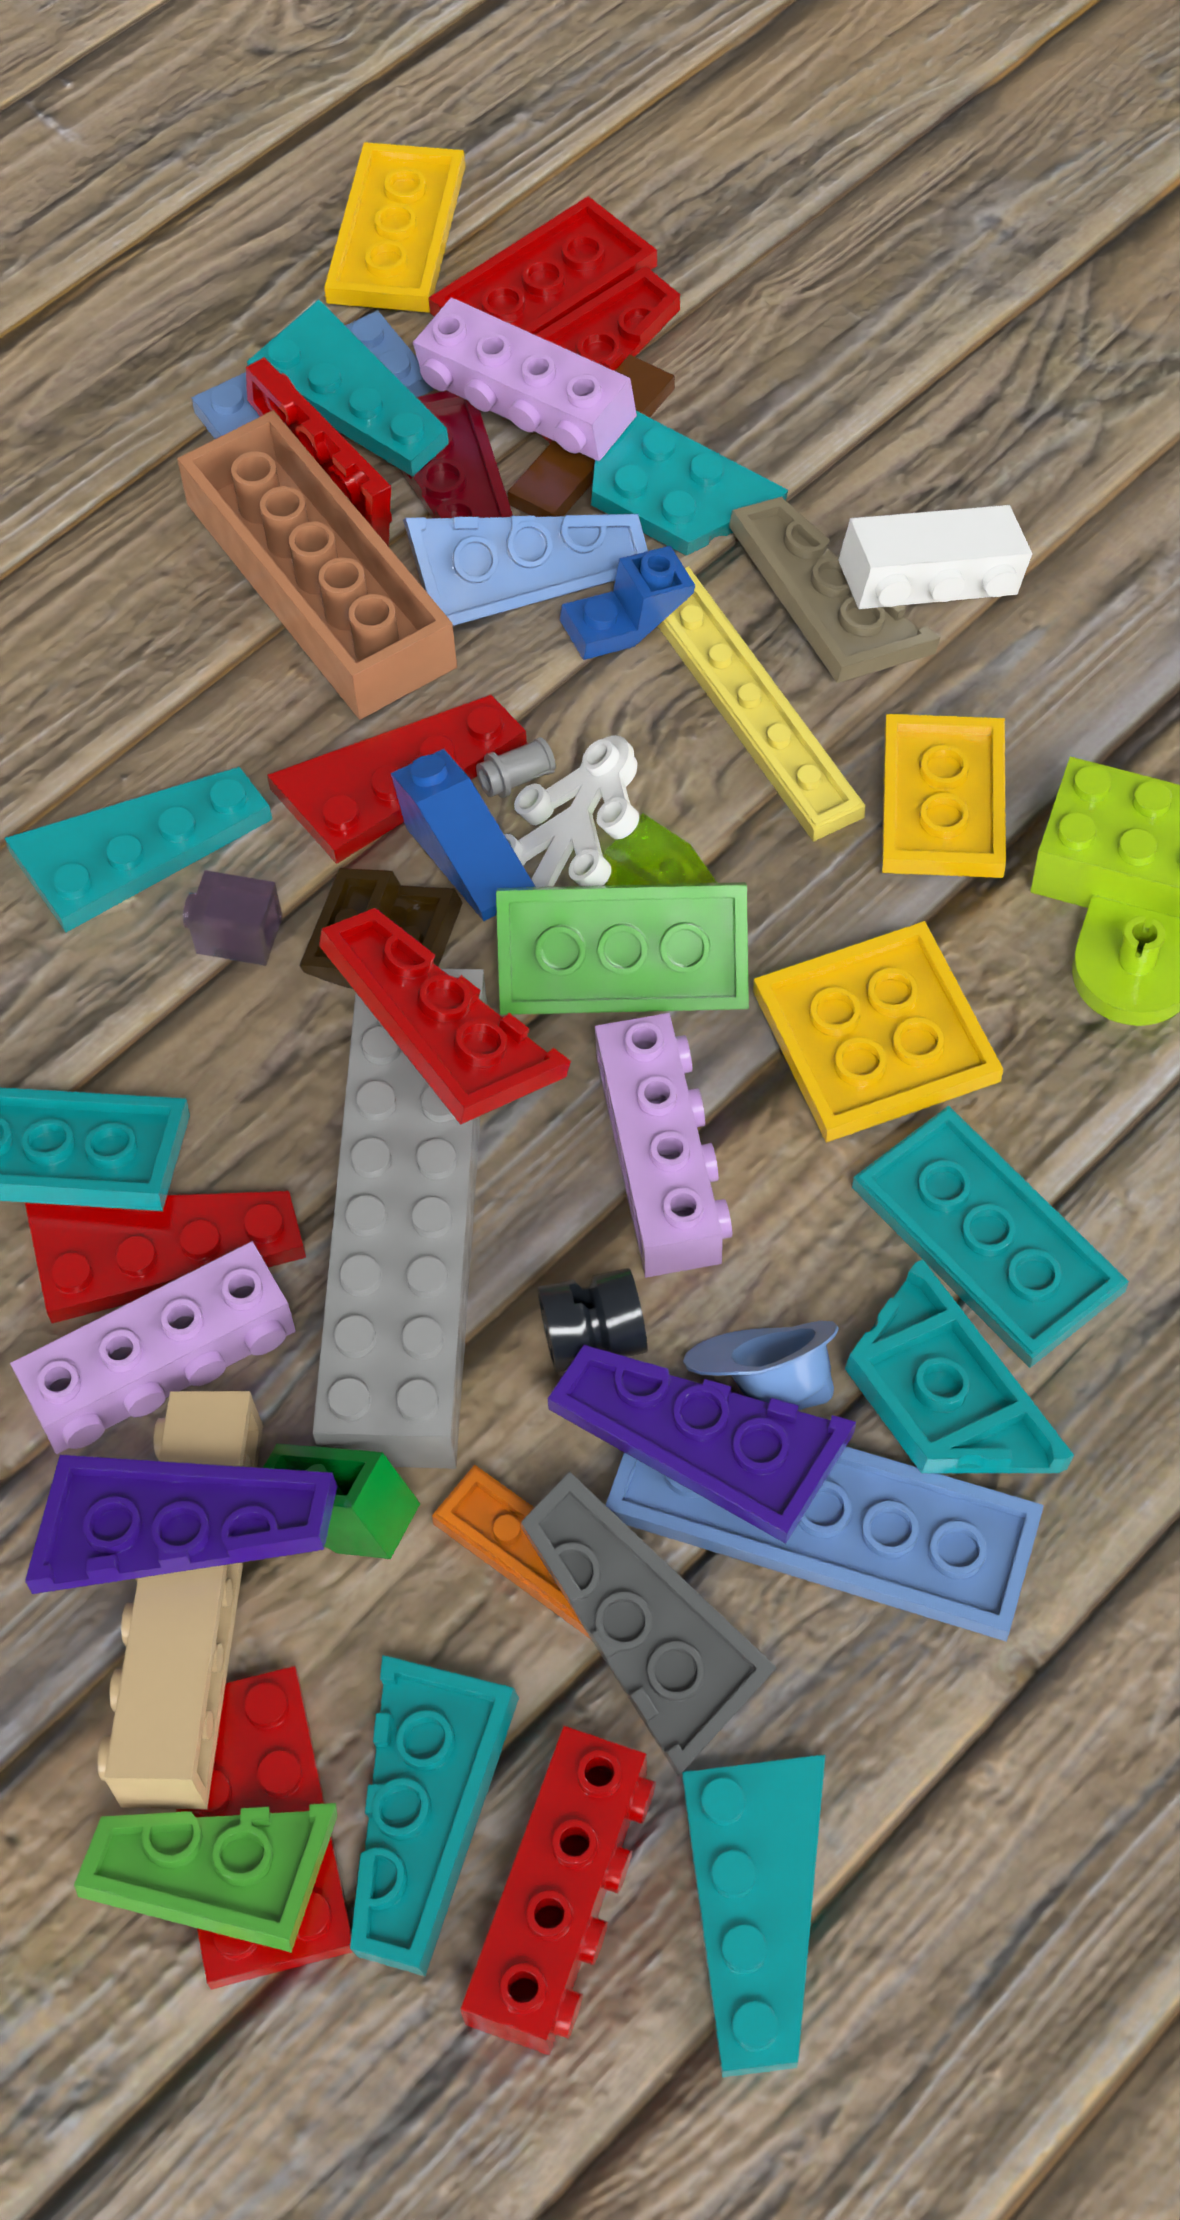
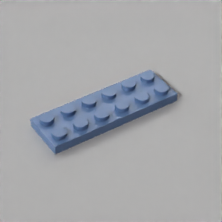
(869, 1533)

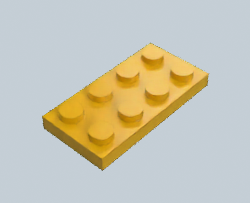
(395, 227)

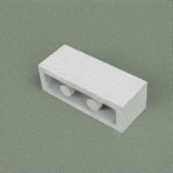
(934, 556)

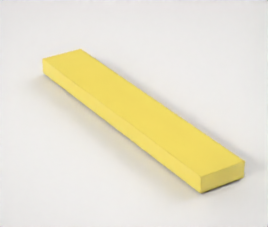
(761, 716)

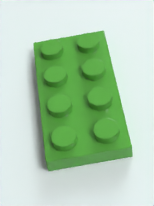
(622, 948)

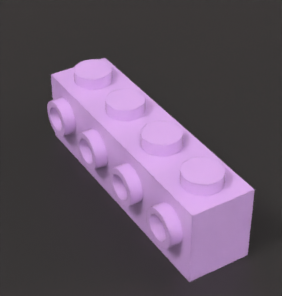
(525, 379)
(660, 1145)
(154, 1347)

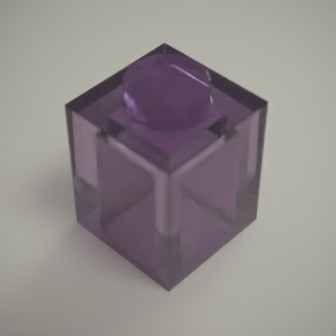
(233, 917)

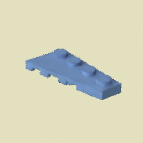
(511, 562)

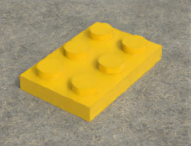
(944, 796)

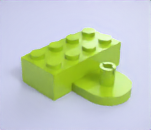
(1118, 854)

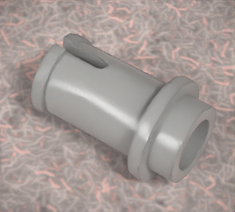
(506, 771)

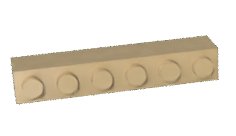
(179, 1632)

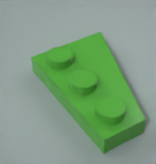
(216, 1873)

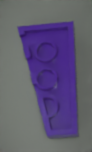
(722, 1445)
(161, 1517)

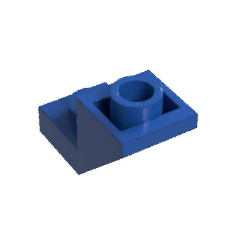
(643, 596)

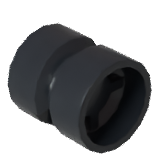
(598, 1316)

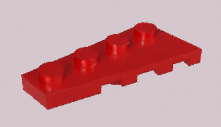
(617, 320)
(345, 466)
(349, 793)
(438, 1020)
(115, 1255)

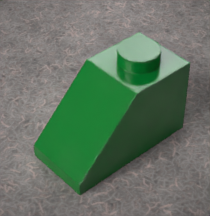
(370, 1498)

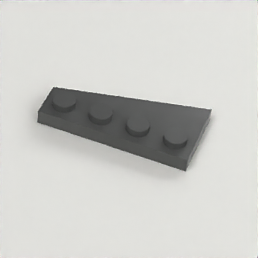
(656, 1633)

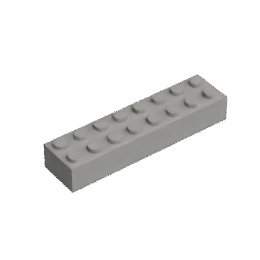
(397, 1260)

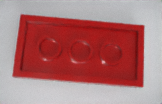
(552, 269)
(271, 1762)

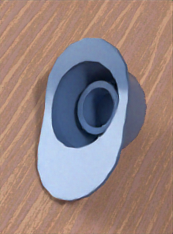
(772, 1362)

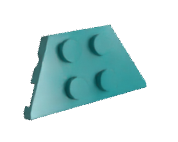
(675, 485)
(948, 1389)

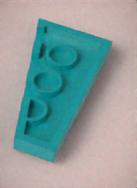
(355, 389)
(127, 847)
(429, 1783)
(755, 1888)

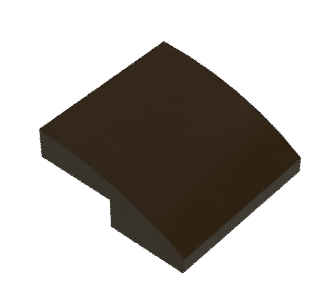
(420, 911)

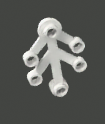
(604, 773)

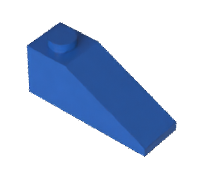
(458, 830)

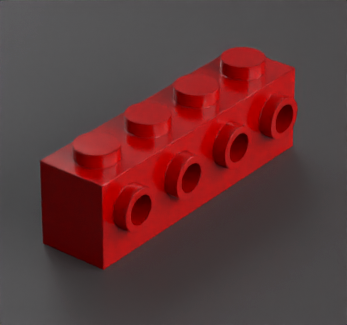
(556, 1891)

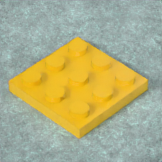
(876, 1031)

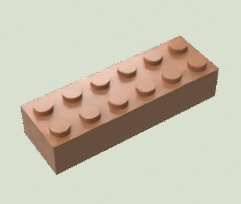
(318, 564)

